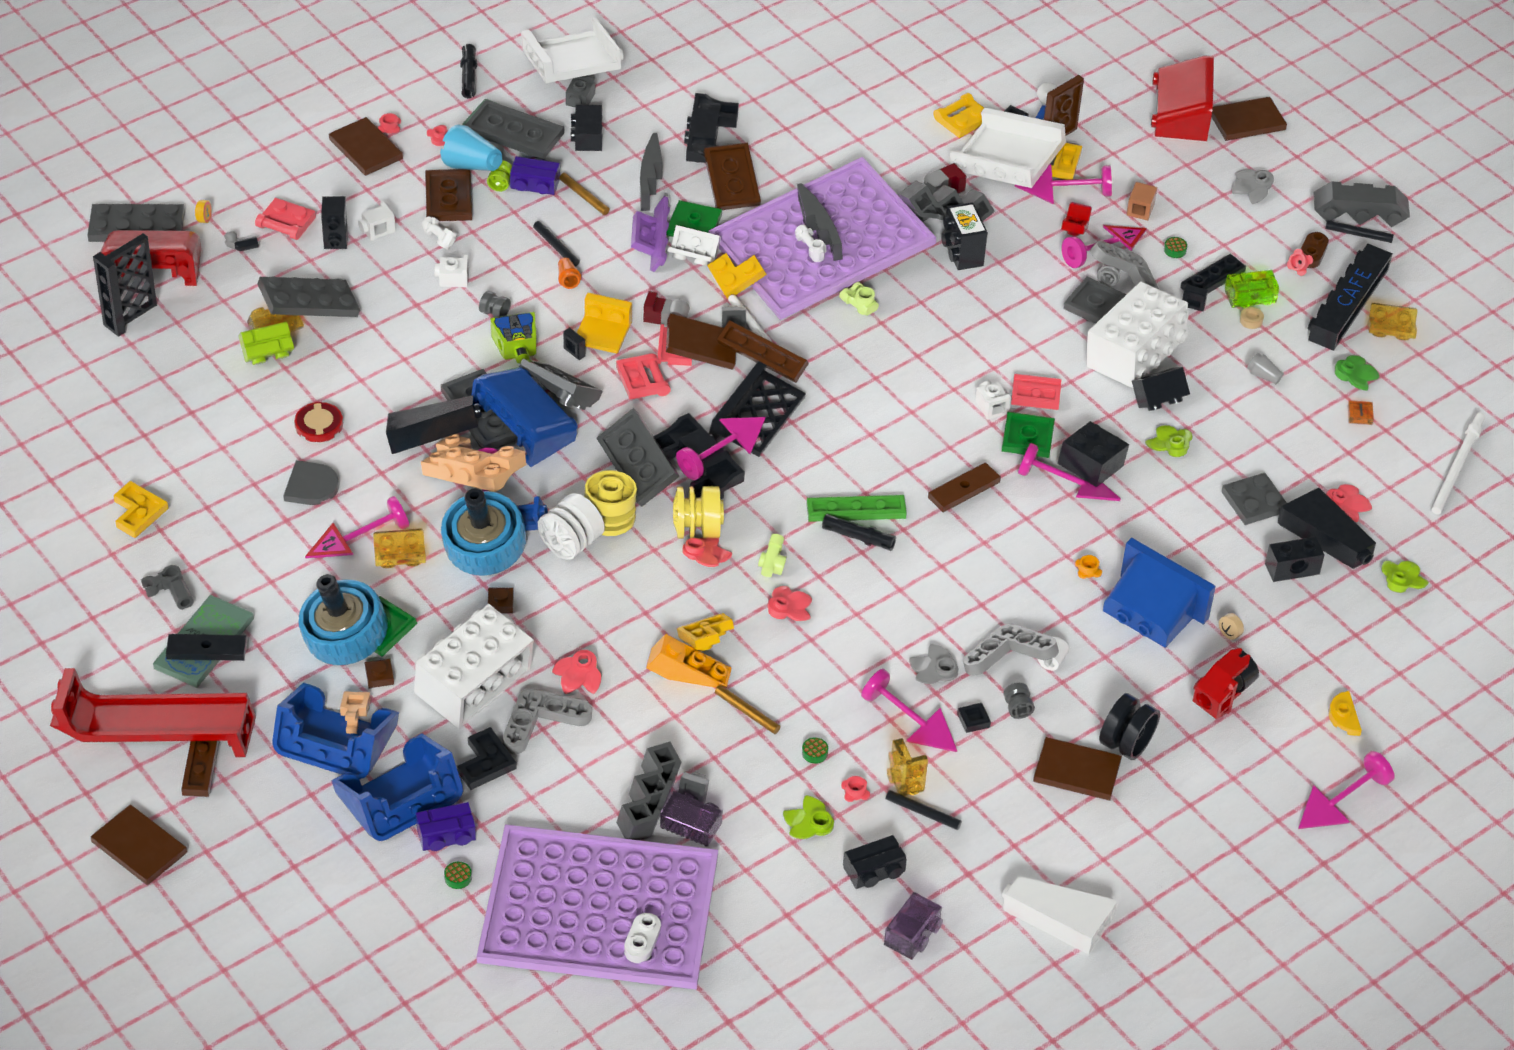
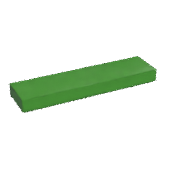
(857, 507)

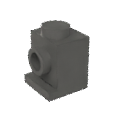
(580, 91)

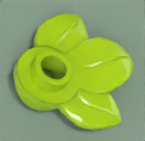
(1171, 440)
(1403, 576)
(806, 820)

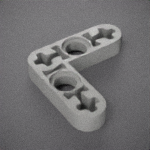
(1125, 261)
(1005, 639)
(540, 709)

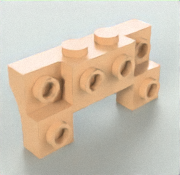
(461, 464)

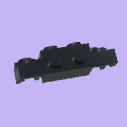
(704, 124)
(718, 467)

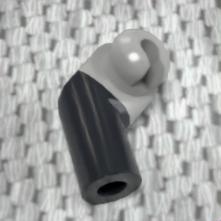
(238, 244)

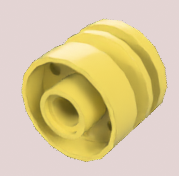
(614, 498)
(698, 512)

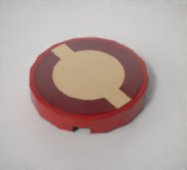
(318, 421)

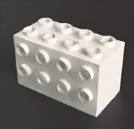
(1137, 334)
(473, 665)

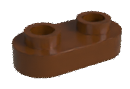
(1316, 246)

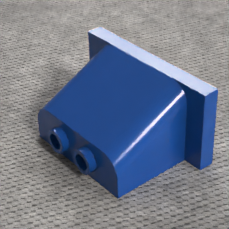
(1157, 595)

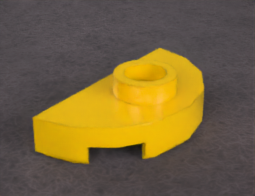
(1343, 714)

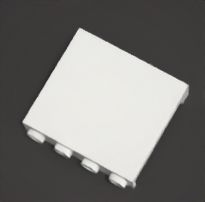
(573, 54)
(1010, 148)

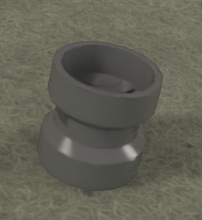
(495, 305)
(1018, 700)

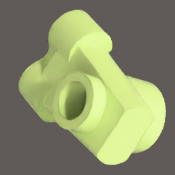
(861, 298)
(772, 561)

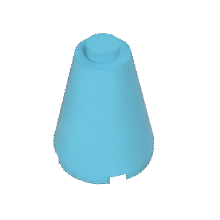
(469, 150)

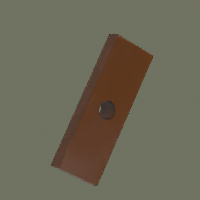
(964, 487)

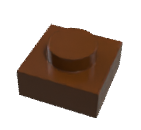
(501, 599)
(379, 673)

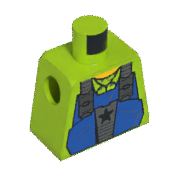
(515, 335)

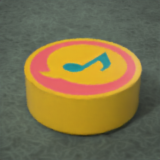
(203, 211)

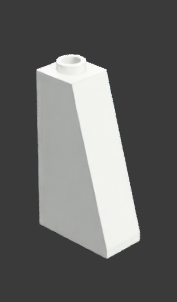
(1060, 911)

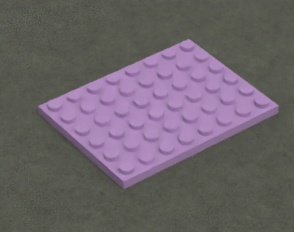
(869, 219)
(573, 896)

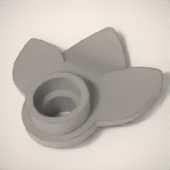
(1254, 183)
(935, 666)

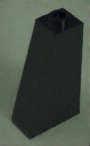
(431, 422)
(1336, 532)

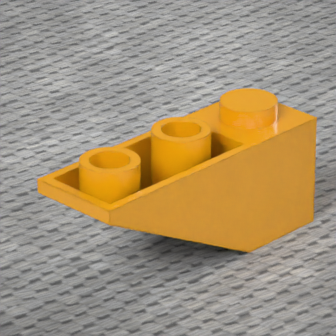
(685, 664)

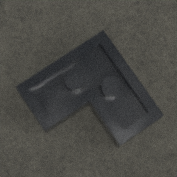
(491, 760)

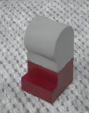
(949, 176)
(658, 309)

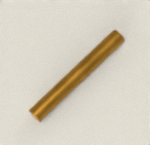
(586, 195)
(747, 709)

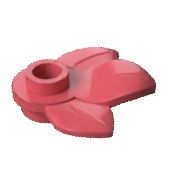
(1350, 500)
(705, 551)
(789, 604)
(577, 674)

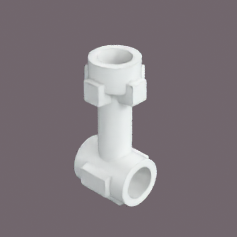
(445, 237)
(816, 247)

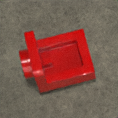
(1077, 219)

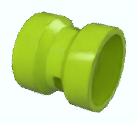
(500, 178)

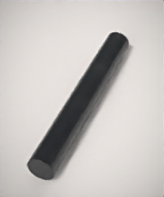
(1358, 231)
(555, 243)
(923, 810)

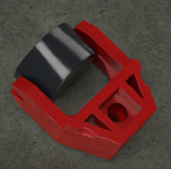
(1225, 682)

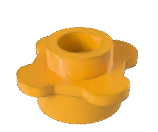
(1088, 567)

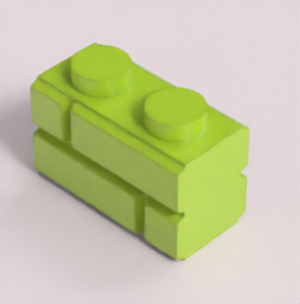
(266, 342)

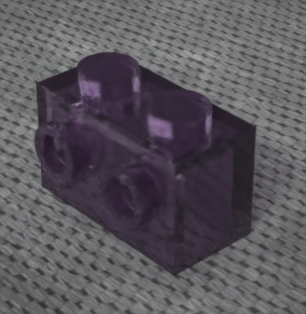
(913, 926)

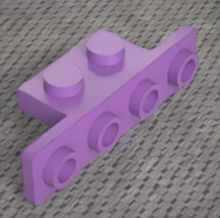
(650, 233)

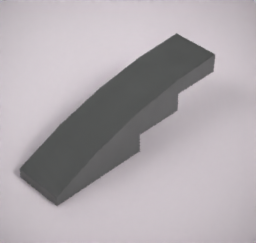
(650, 171)
(818, 219)

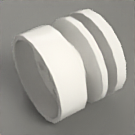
(571, 526)

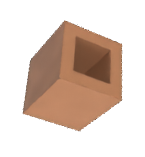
(1141, 201)

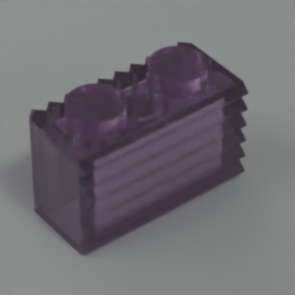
(691, 818)

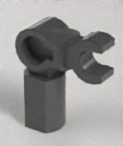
(171, 579)

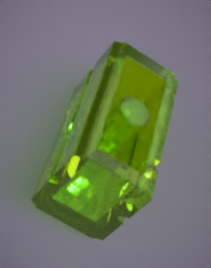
(1251, 288)

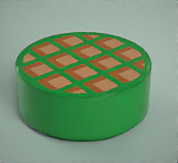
(1175, 247)
(815, 750)
(457, 875)

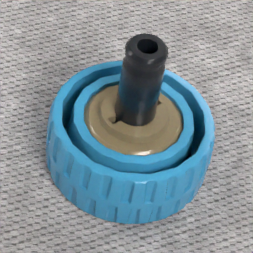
(483, 533)
(342, 621)

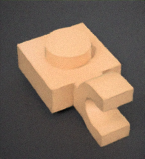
(352, 706)

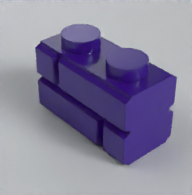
(534, 175)
(445, 827)

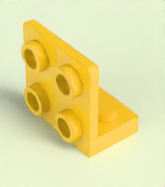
(605, 322)

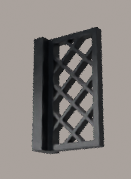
(111, 291)
(753, 387)

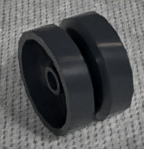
(1129, 726)

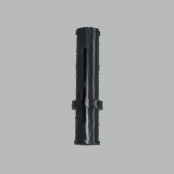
(468, 67)
(868, 535)

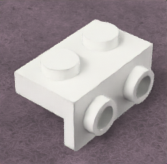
(694, 244)

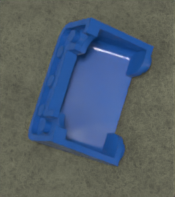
(527, 412)
(320, 738)
(391, 800)

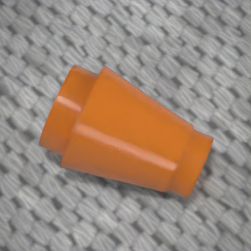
(568, 274)

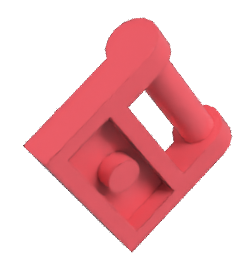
(286, 218)
(636, 380)

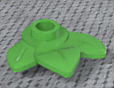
(1356, 371)

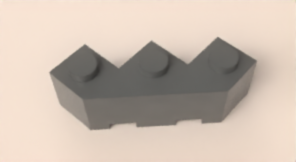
(1361, 202)
(929, 205)
(649, 792)

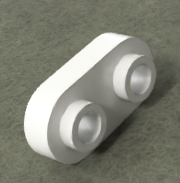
(643, 935)

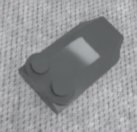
(565, 386)

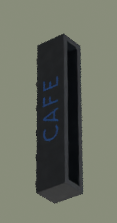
(1349, 297)

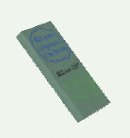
(211, 618)

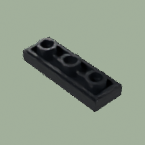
(1215, 274)
(206, 647)

